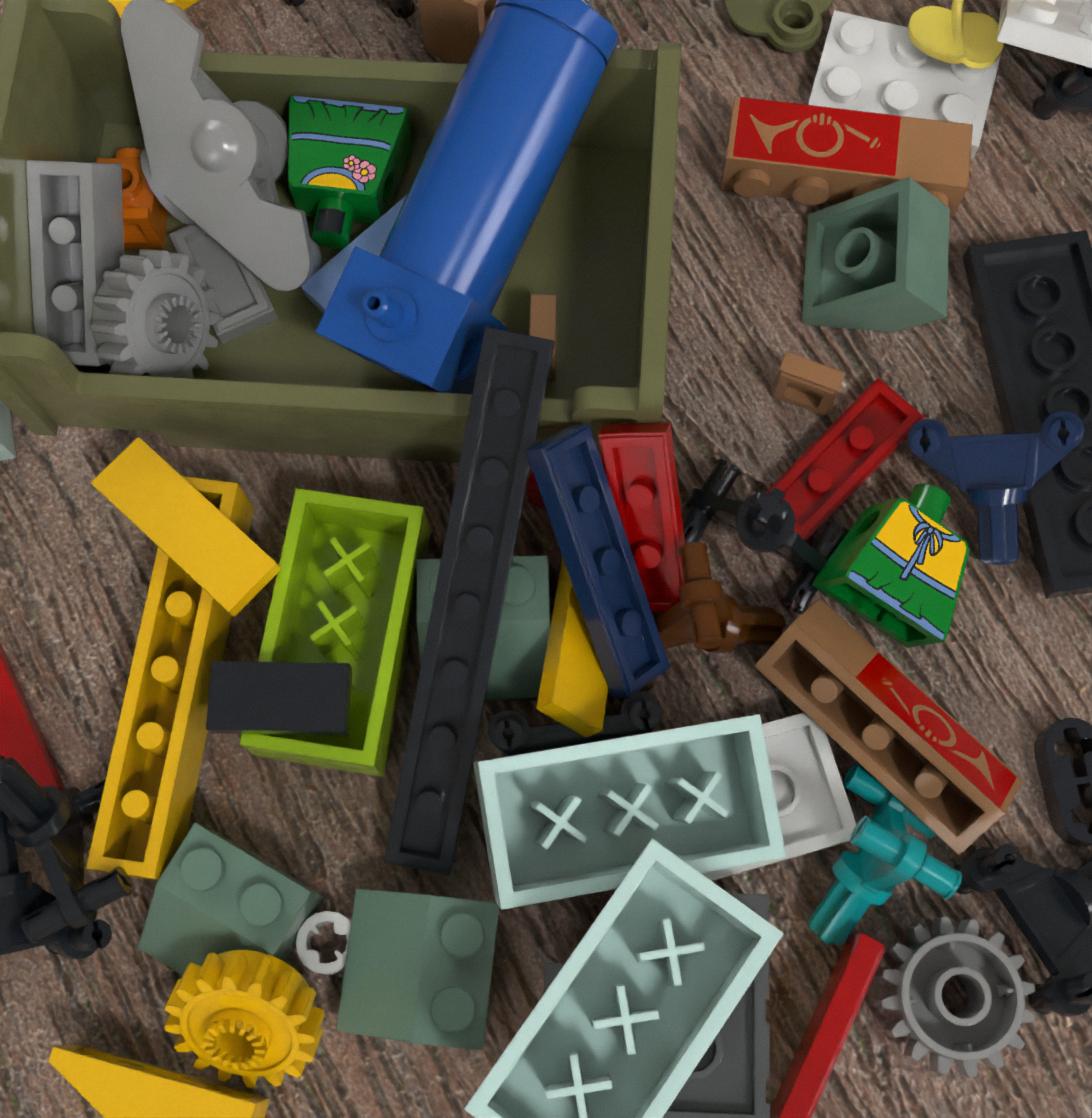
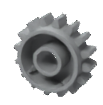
(154, 316)
(993, 996)

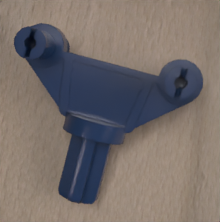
(997, 472)

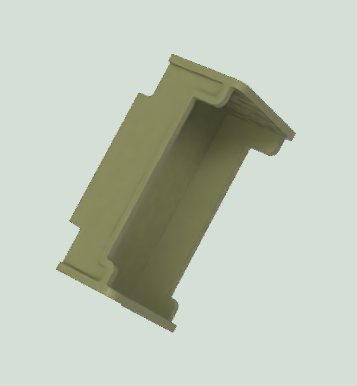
(282, 386)

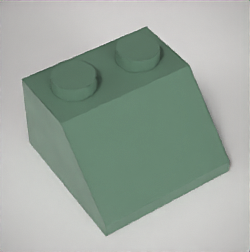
(878, 260)
(522, 628)
(223, 901)
(418, 968)

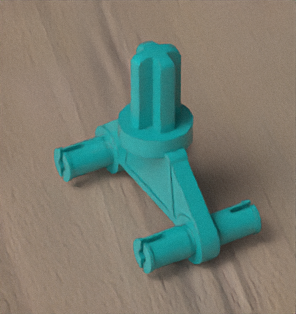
(884, 860)

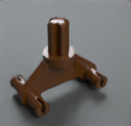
(709, 615)

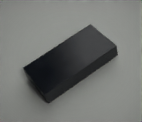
(279, 698)

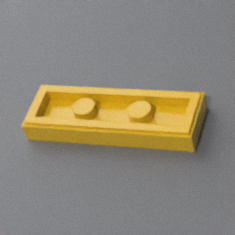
(186, 526)
(572, 677)

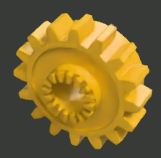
(245, 1016)

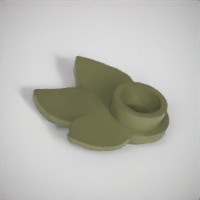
(775, 18)

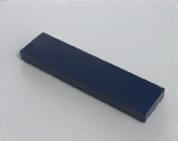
(598, 558)

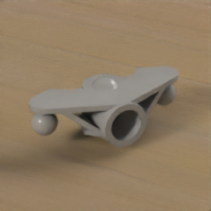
(211, 156)

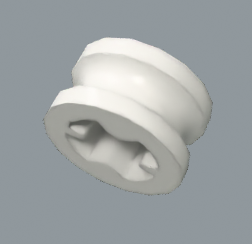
(314, 959)

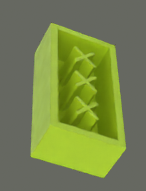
(351, 600)

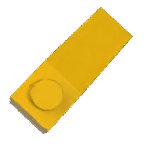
(141, 1090)

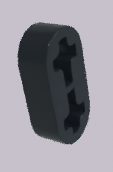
(1059, 780)

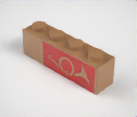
(840, 153)
(890, 726)

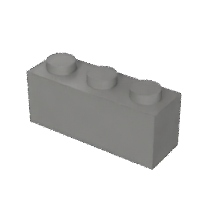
(73, 242)

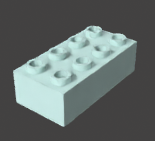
(586, 811)
(632, 1000)

